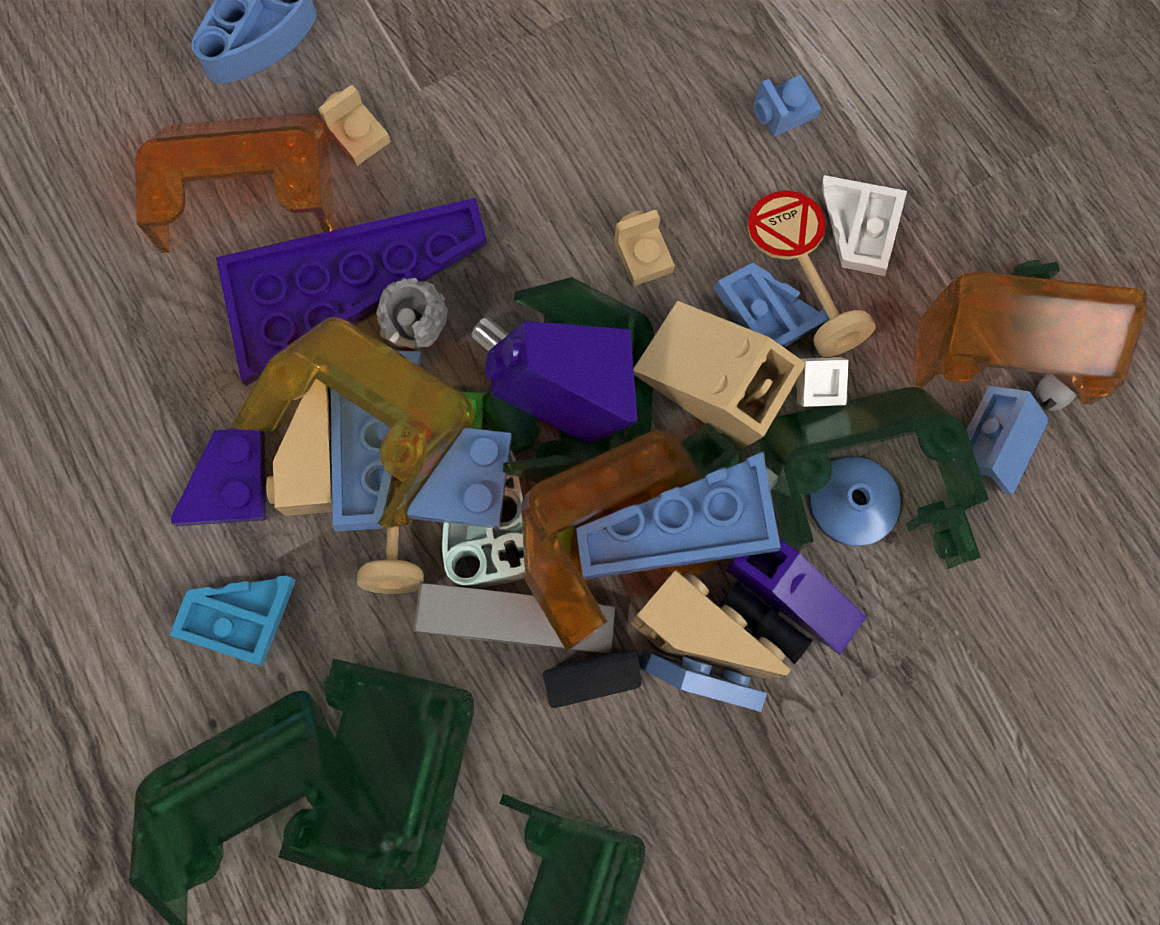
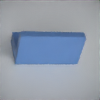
(1006, 434)

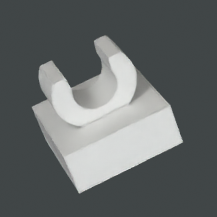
(823, 382)

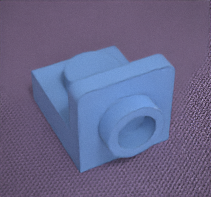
(785, 105)

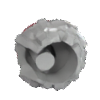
(411, 313)

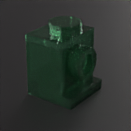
(710, 449)

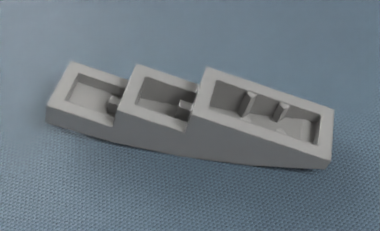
(497, 618)

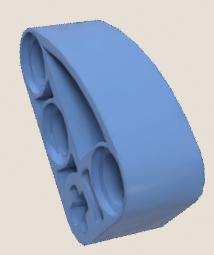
(257, 40)

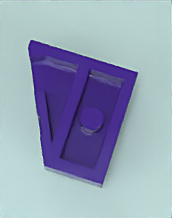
(226, 481)

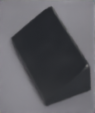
(592, 678)

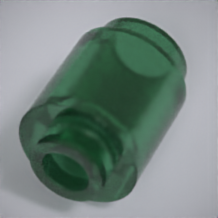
(511, 419)

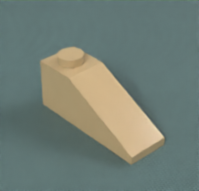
(304, 459)

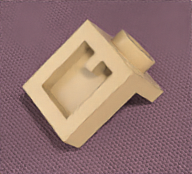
(353, 125)
(642, 247)

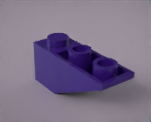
(800, 593)

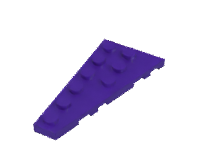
(295, 284)

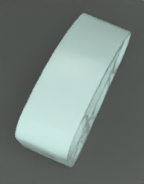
(487, 545)

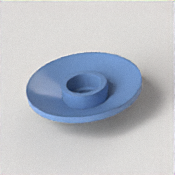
(844, 519)

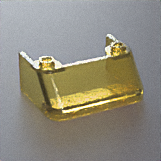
(415, 404)

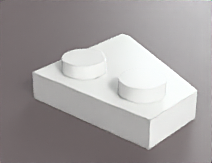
(863, 222)

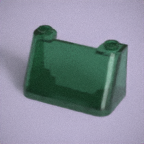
(406, 758)

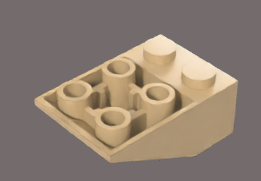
(719, 372)
(690, 625)

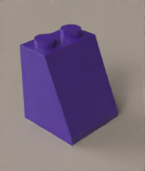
(567, 377)

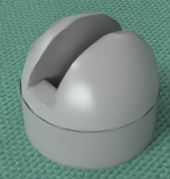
(1057, 391)

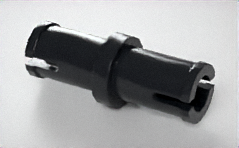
(767, 623)

